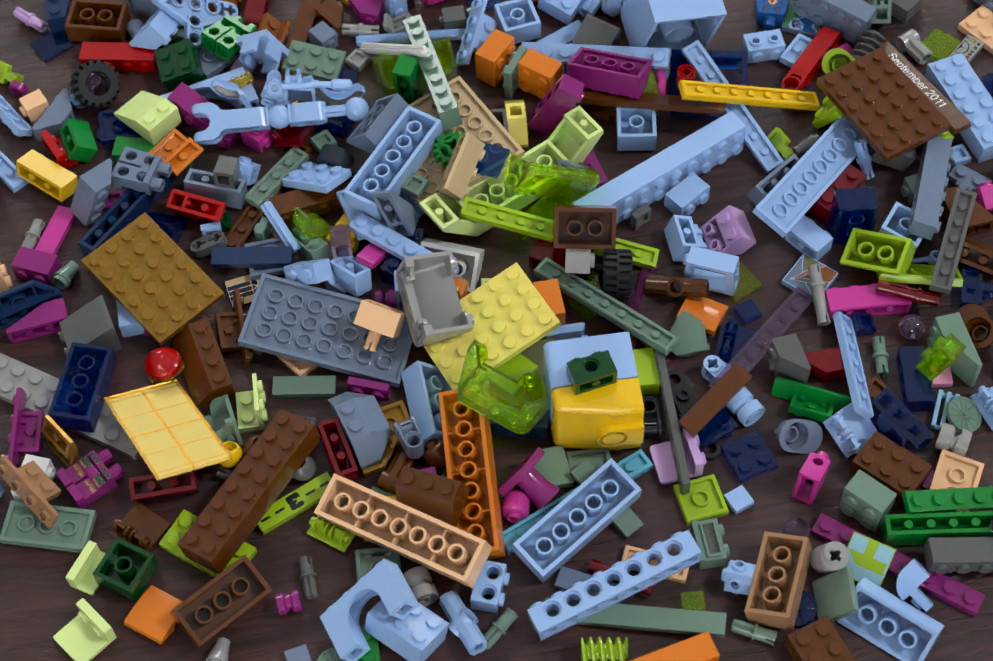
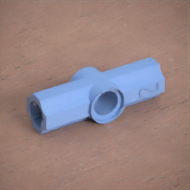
(463, 622)

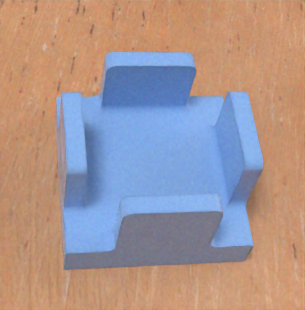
(261, 48)

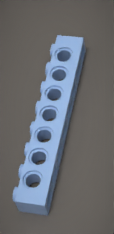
(609, 595)

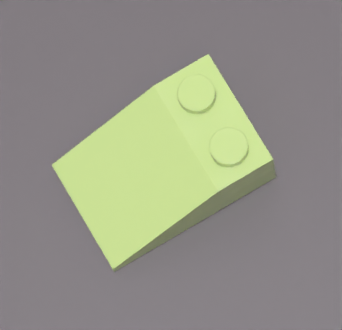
(149, 116)

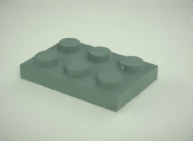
(314, 61)

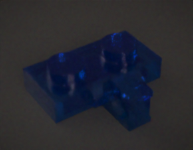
(973, 288)

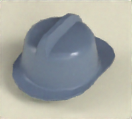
(799, 436)

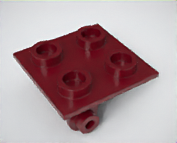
(290, 136)

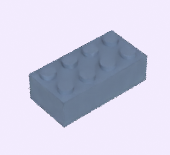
(843, 16)

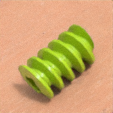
(604, 651)

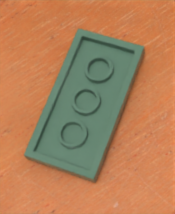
(69, 532)

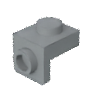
(396, 24)

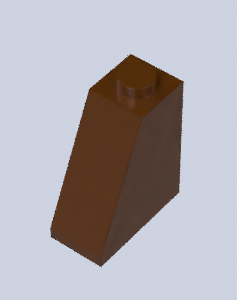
(980, 221)

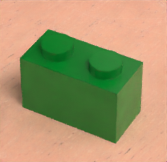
(78, 140)

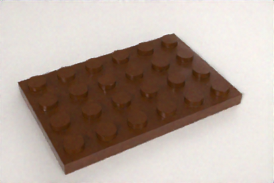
(883, 104)

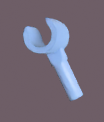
(931, 259)

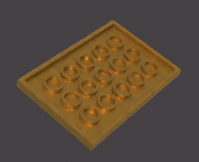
(153, 278)

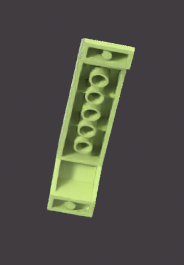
(569, 141)

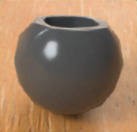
(306, 470)

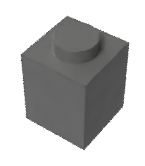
(453, 17)
(226, 171)

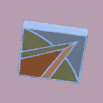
(799, 274)

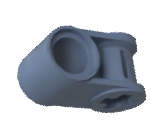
(409, 434)

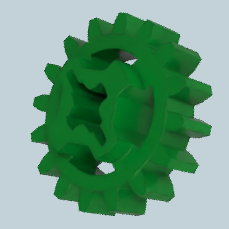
(445, 146)

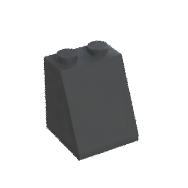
(596, 32)
(90, 326)

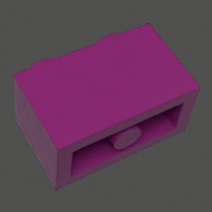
(35, 265)

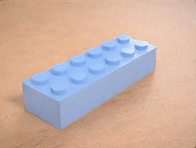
(966, 92)
(393, 160)
(576, 520)

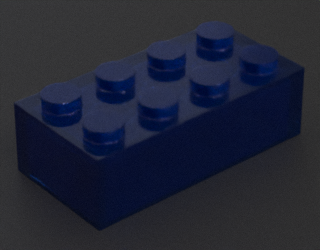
(83, 387)

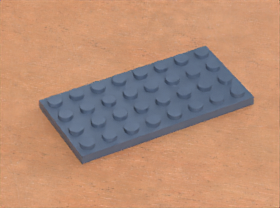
(320, 331)

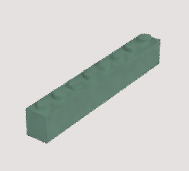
(433, 74)

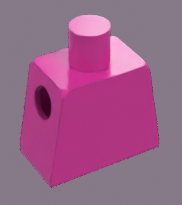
(815, 469)

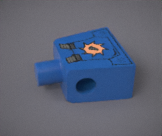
(770, 12)

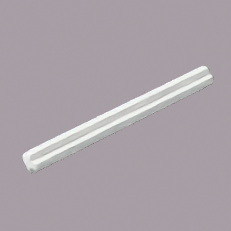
(394, 49)

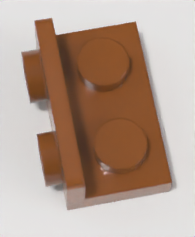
(276, 28)

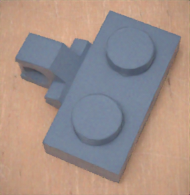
(966, 177)

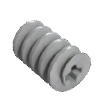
(829, 557)

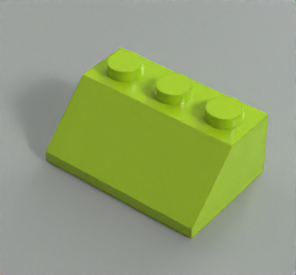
(878, 252)

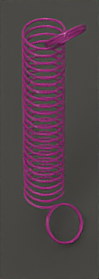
(641, 292)

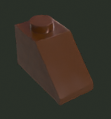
(332, 14)

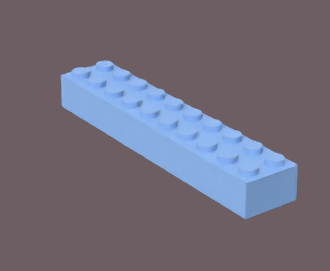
(665, 170)

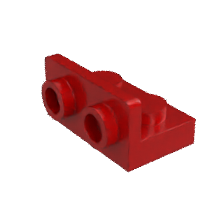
(57, 150)

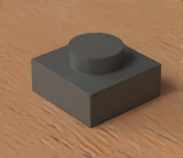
(640, 216)

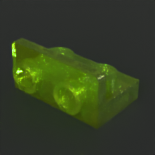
(310, 224)

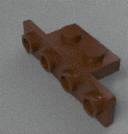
(229, 328)

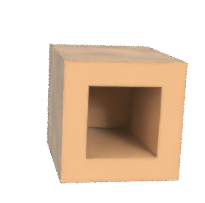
(33, 105)

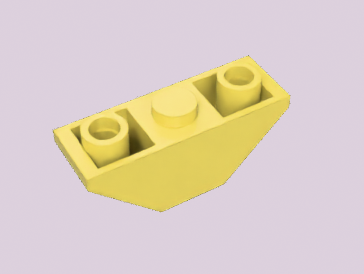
(517, 121)

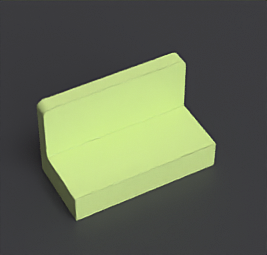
(81, 574)

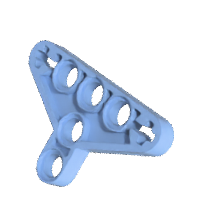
(205, 18)

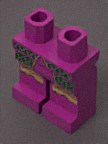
(90, 478)

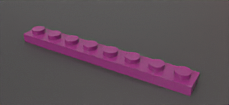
(935, 585)

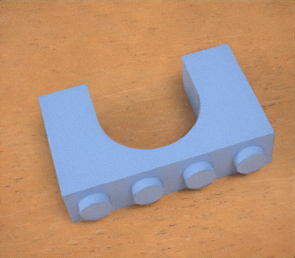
(343, 616)

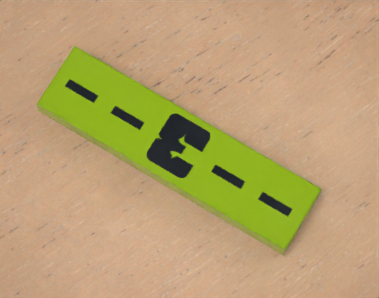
(294, 503)

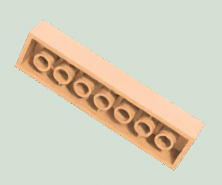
(403, 530)

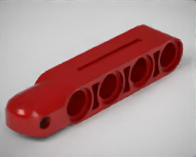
(811, 59)

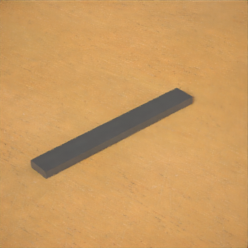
(672, 424)

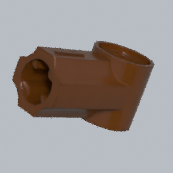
(389, 478)

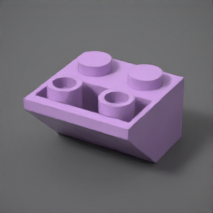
(728, 232)

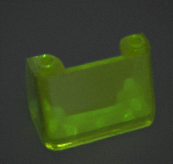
(499, 397)

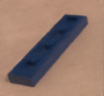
(251, 257)

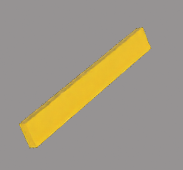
(748, 95)

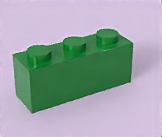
(408, 78)

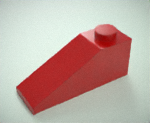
(195, 206)

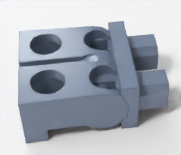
(140, 171)

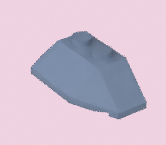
(362, 425)

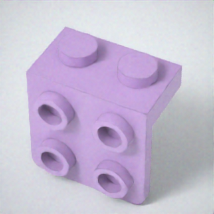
(664, 461)

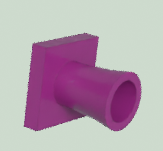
(530, 481)

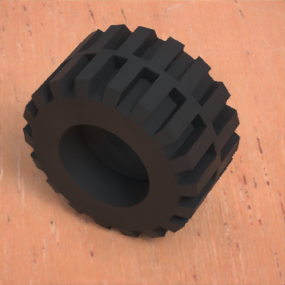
(106, 73)
(617, 273)

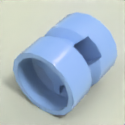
(746, 408)

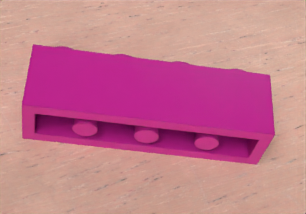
(864, 300)

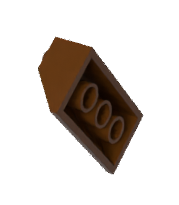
(203, 363)

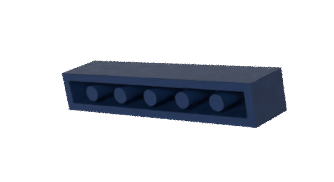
(120, 215)

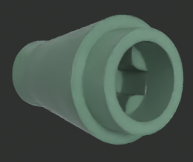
(65, 275)

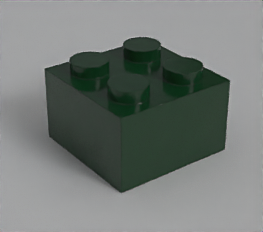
(179, 64)
(125, 569)

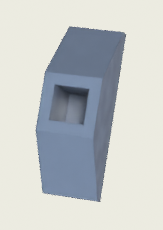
(54, 116)

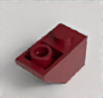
(826, 364)

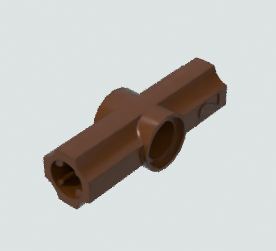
(689, 286)

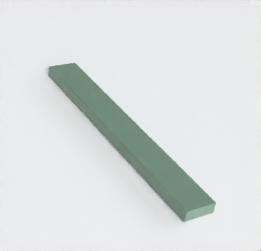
(608, 307)
(656, 619)

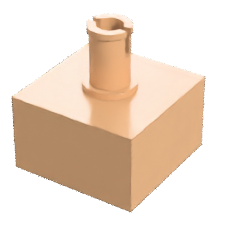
(379, 320)

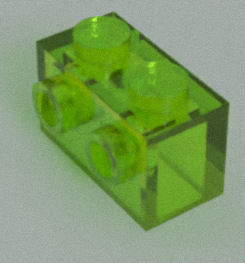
(941, 356)

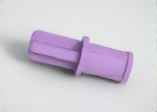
(30, 19)

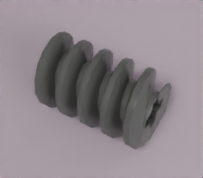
(867, 43)

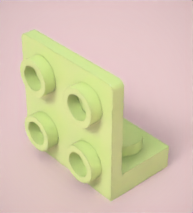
(251, 407)
(85, 634)

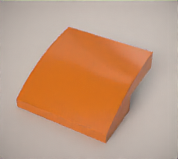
(177, 151)
(707, 310)
(152, 615)

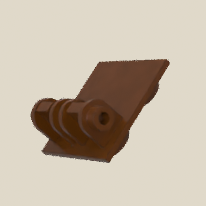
(140, 527)

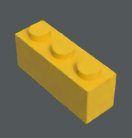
(46, 175)

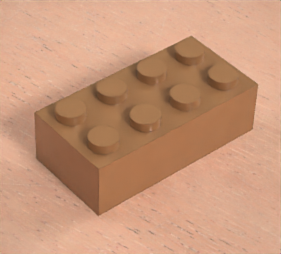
(778, 580)

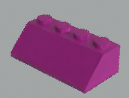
(610, 72)

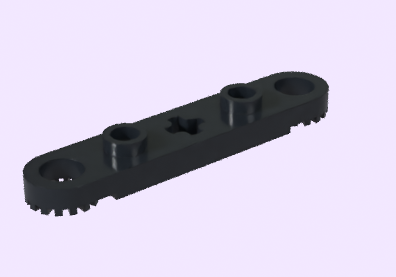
(684, 400)

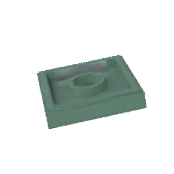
(366, 563)

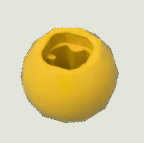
(236, 452)

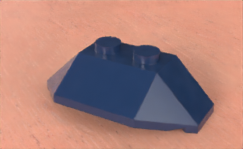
(23, 299)

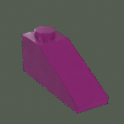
(39, 322)

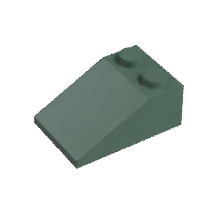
(968, 363)

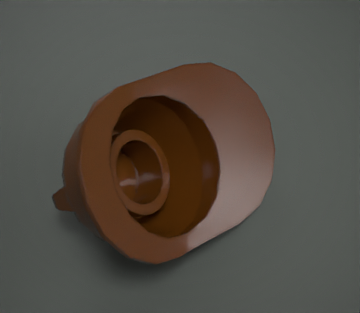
(978, 325)

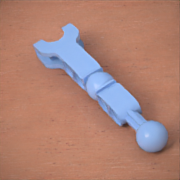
(278, 116)

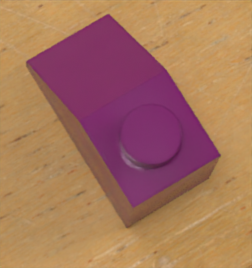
(368, 11)

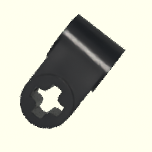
(652, 419)

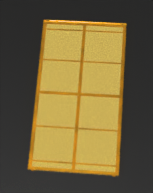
(167, 429)

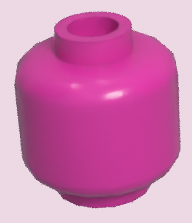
(515, 506)

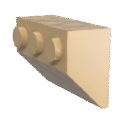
(462, 166)

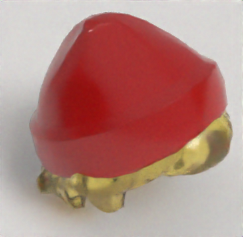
(163, 364)

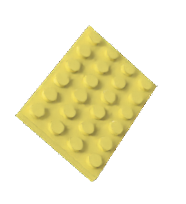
(506, 320)

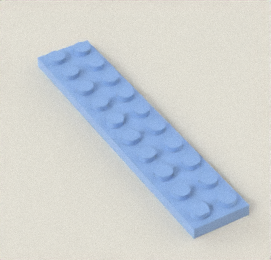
(809, 177)

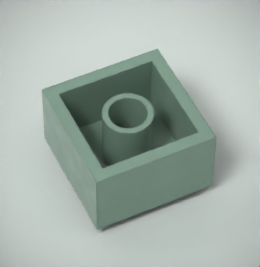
(867, 500)

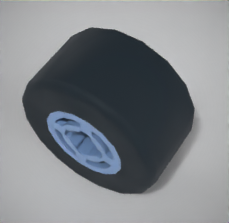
(335, 156)

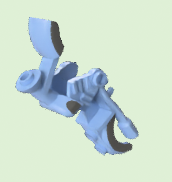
(292, 90)

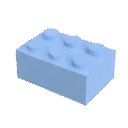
(411, 638)

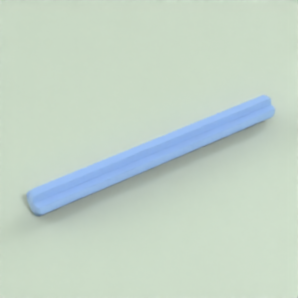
(402, 38)

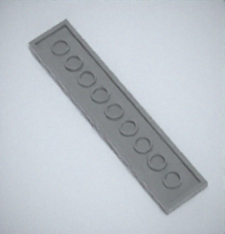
(40, 392)

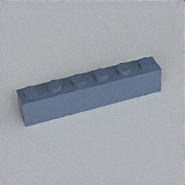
(929, 188)

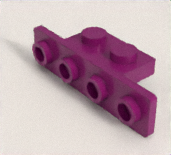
(26, 429)

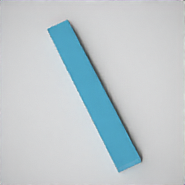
(633, 466)

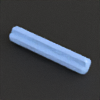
(279, 226)

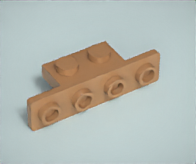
(32, 487)

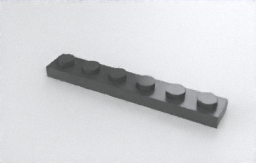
(953, 241)

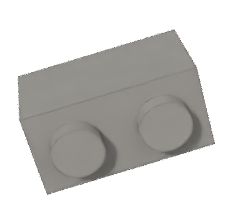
(579, 261)

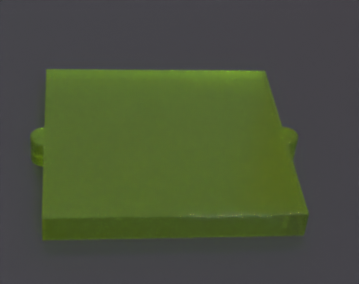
(940, 44)
(747, 283)

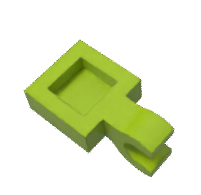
(6, 74)
(780, 142)

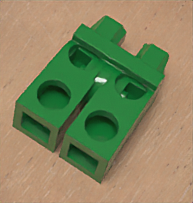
(223, 34)

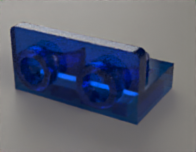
(337, 126)

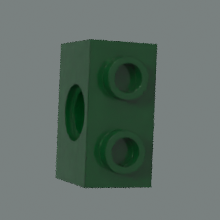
(584, 381)

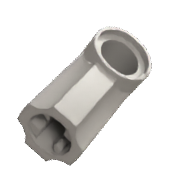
(911, 43)

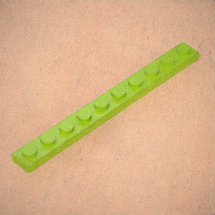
(543, 228)

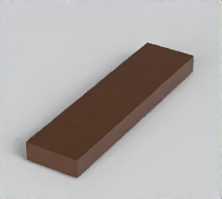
(715, 400)

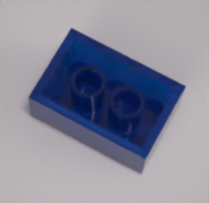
(851, 210)

